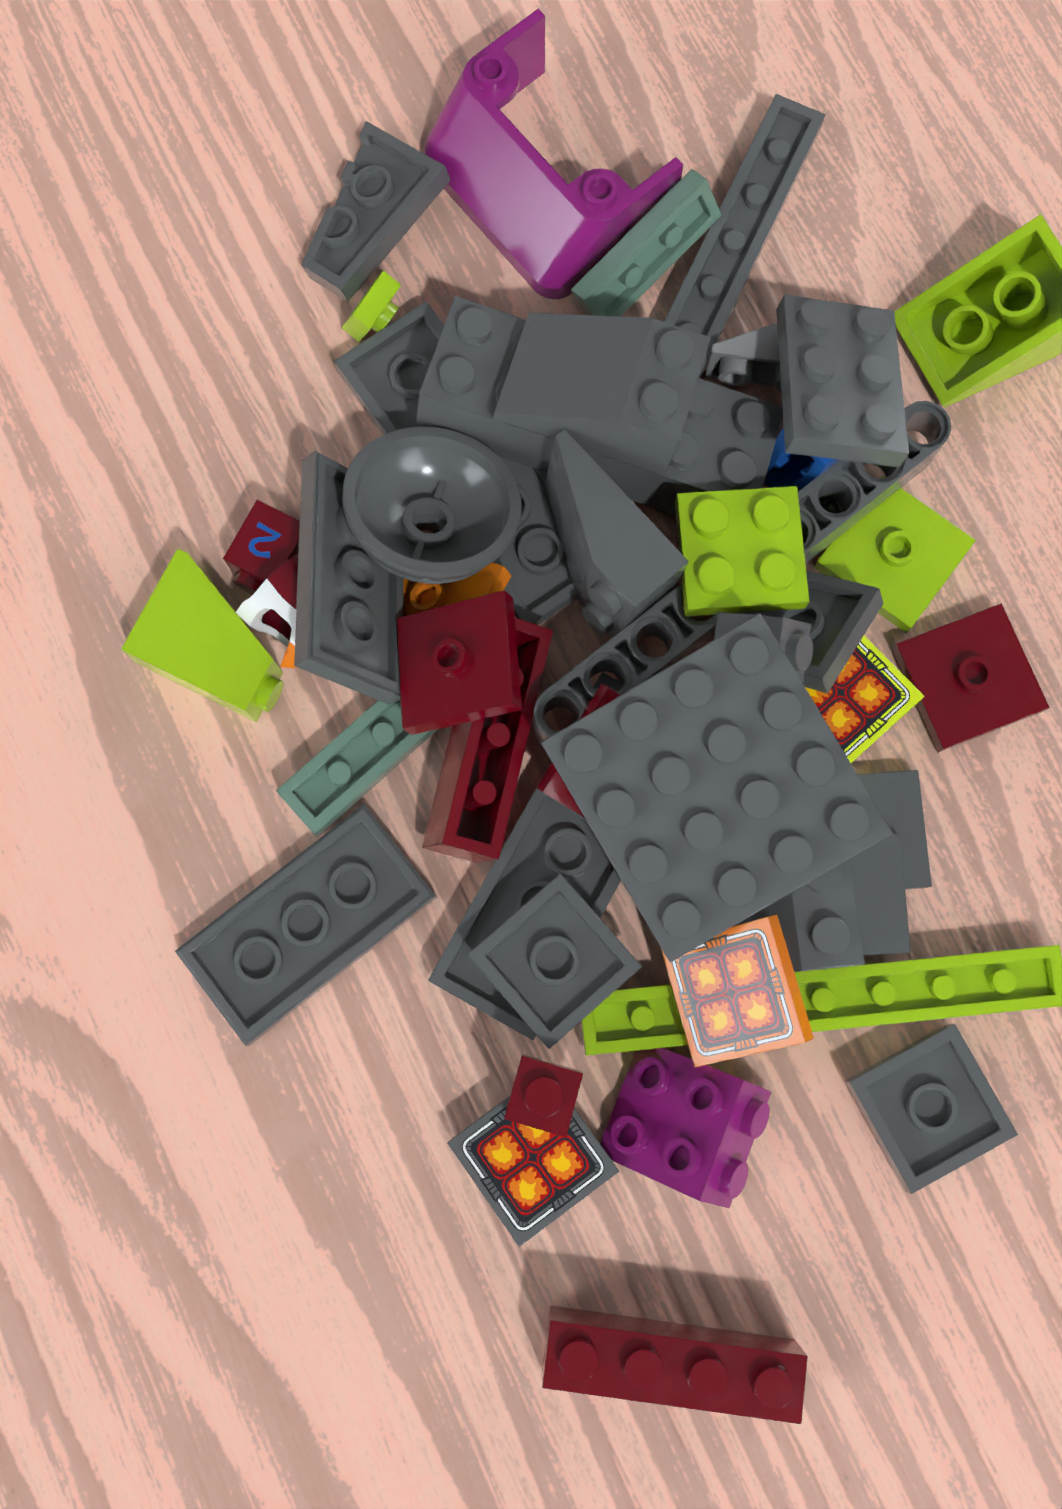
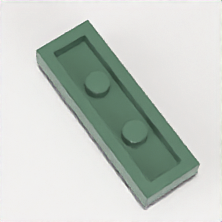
(649, 248)
(350, 766)

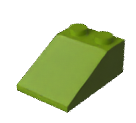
(989, 315)

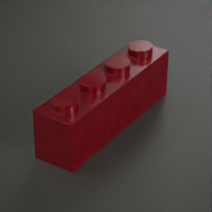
(485, 764)
(674, 1364)

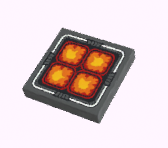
(530, 1172)

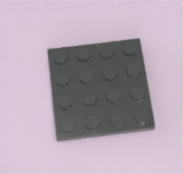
(716, 788)

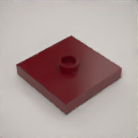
(458, 663)
(970, 677)

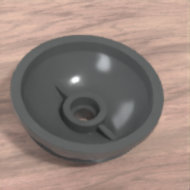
(434, 484)

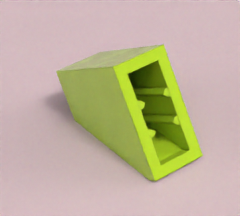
(202, 643)

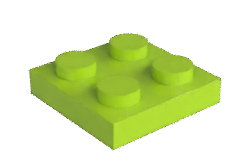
(742, 551)

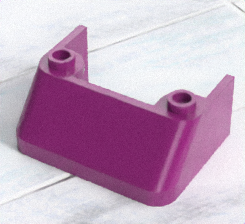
(510, 190)

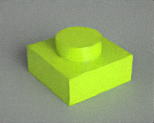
(374, 309)

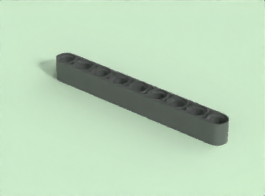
(666, 620)

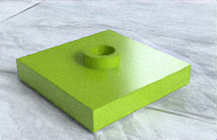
(902, 552)

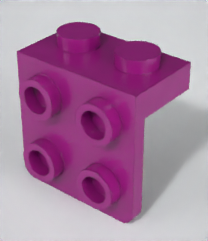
(686, 1125)

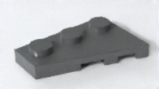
(376, 207)

